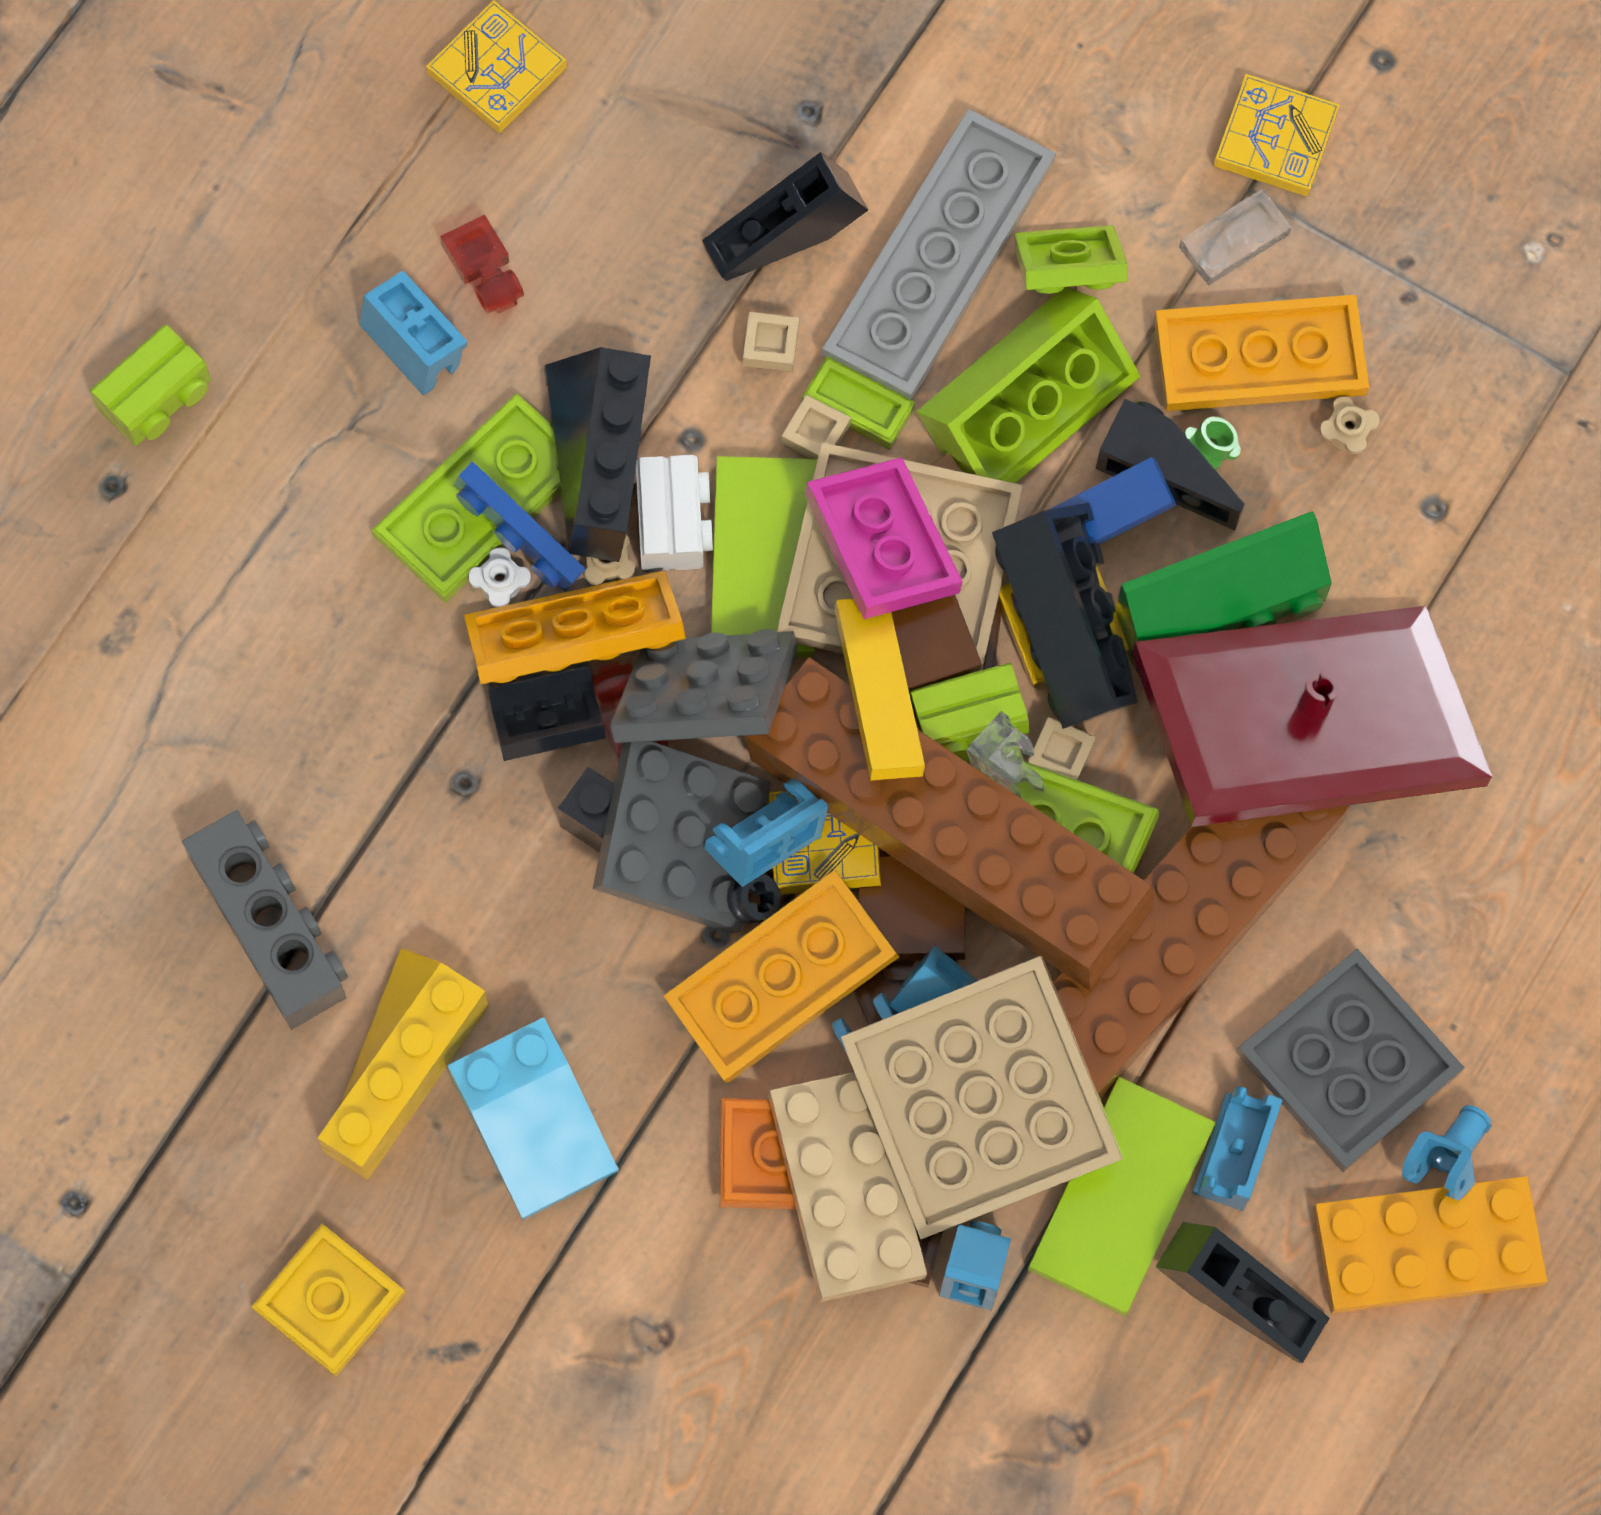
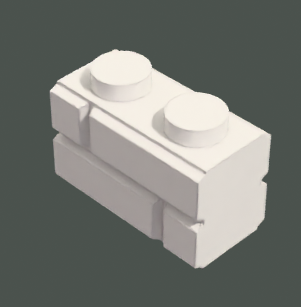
(671, 514)

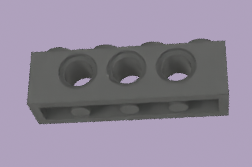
(296, 993)

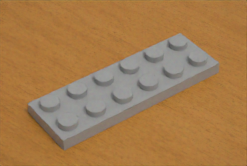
(939, 254)

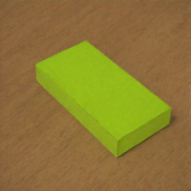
(873, 408)

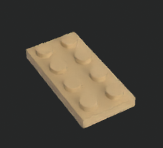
(844, 1189)

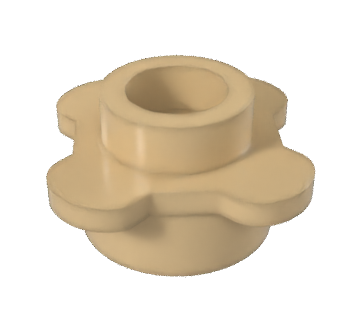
(1349, 439)
(605, 572)

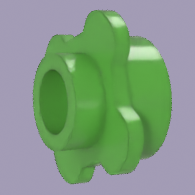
(1215, 440)

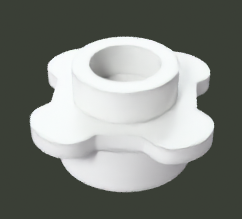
(499, 592)

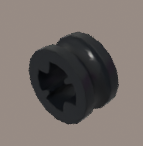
(748, 911)

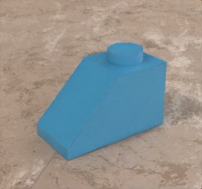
(975, 1265)

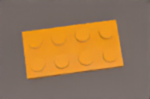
(1261, 352)
(574, 627)
(781, 976)
(1429, 1245)

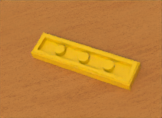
(879, 693)

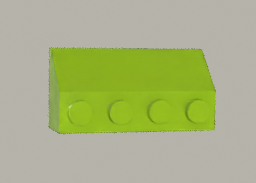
(1031, 389)

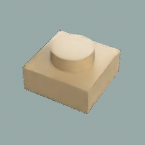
(770, 341)
(812, 425)
(1062, 749)

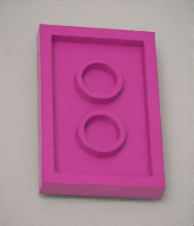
(883, 538)

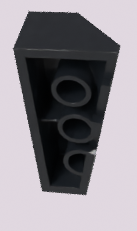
(597, 431)
(1066, 613)

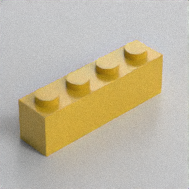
(410, 1042)

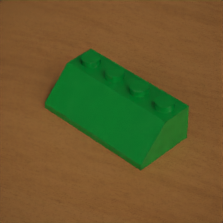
(1230, 586)

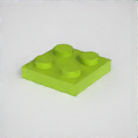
(1071, 258)

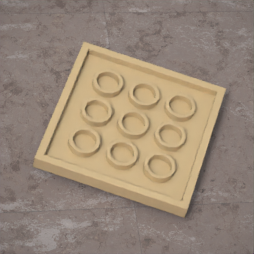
(965, 514)
(981, 1097)

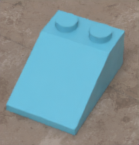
(532, 1118)

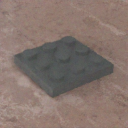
(706, 687)
(659, 828)
(1350, 1060)

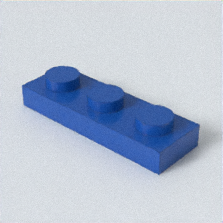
(517, 528)

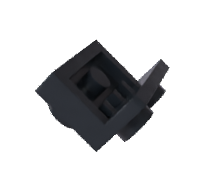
(546, 711)

